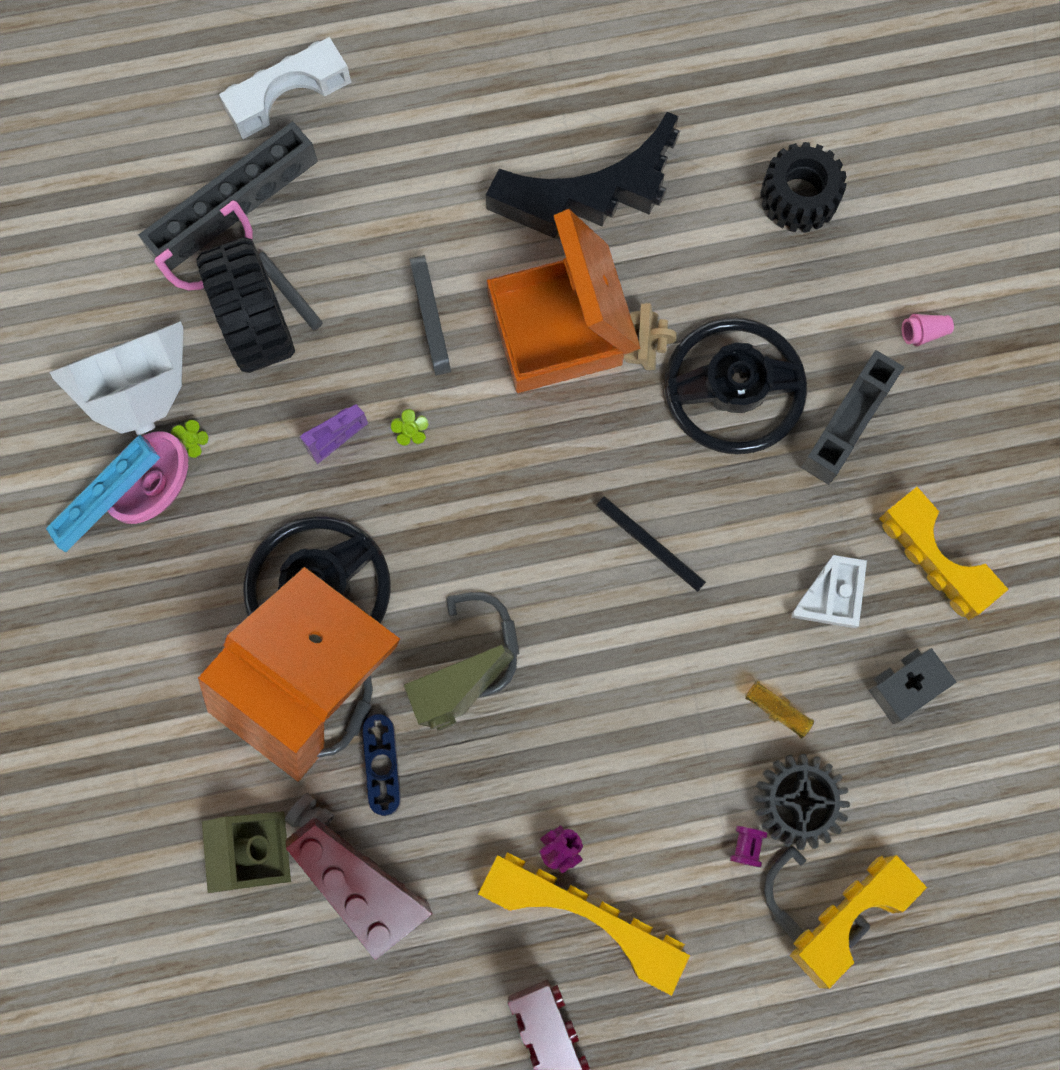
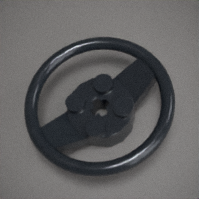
(716, 383)
(333, 565)

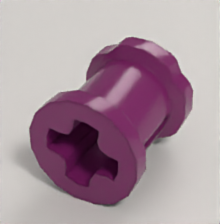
(748, 846)

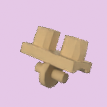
(652, 337)

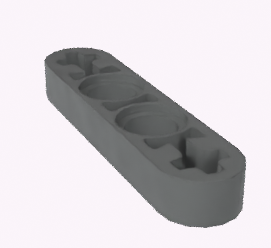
(430, 315)

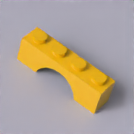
(967, 587)
(826, 950)

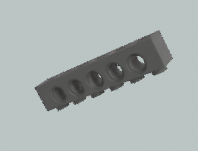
(247, 181)

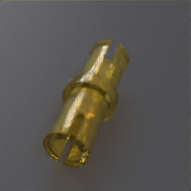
(779, 709)

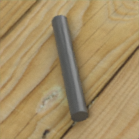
(290, 293)

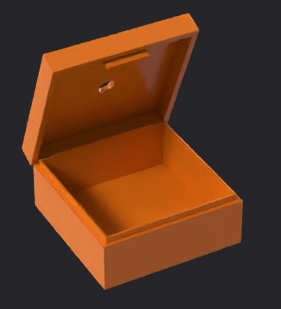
(563, 314)
(279, 684)

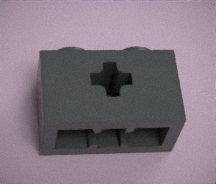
(930, 679)

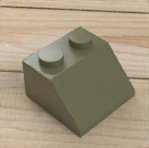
(245, 851)

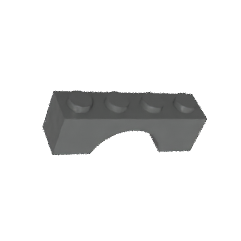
(852, 417)

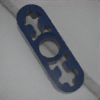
(392, 790)

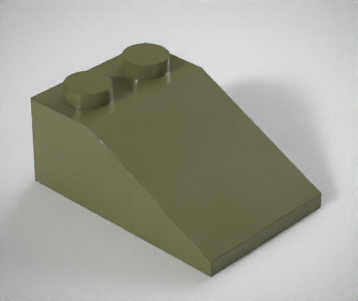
(454, 689)

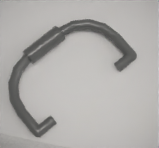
(508, 631)
(355, 723)
(782, 917)

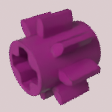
(561, 849)

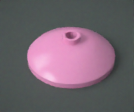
(158, 486)

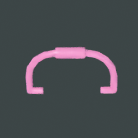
(160, 259)

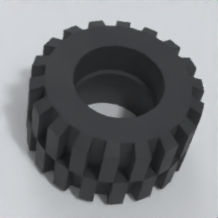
(809, 165)

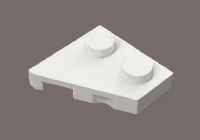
(835, 594)

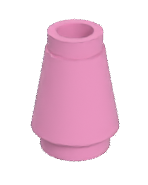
(925, 328)

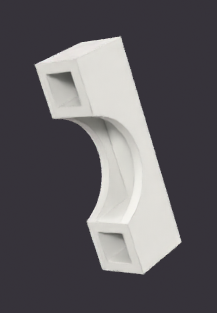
(315, 68)

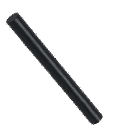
(651, 544)

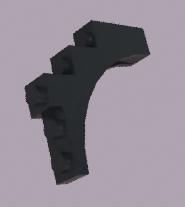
(593, 196)

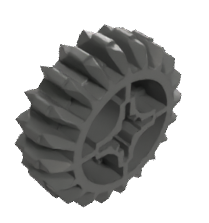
(831, 803)

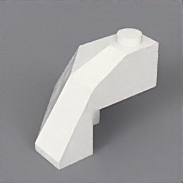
(128, 383)

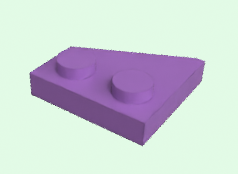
(333, 433)

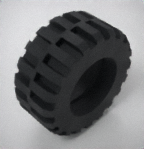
(245, 305)

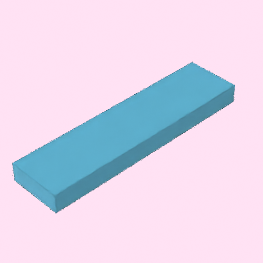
(103, 493)

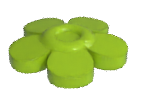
(409, 428)
(191, 437)

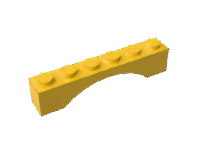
(652, 959)

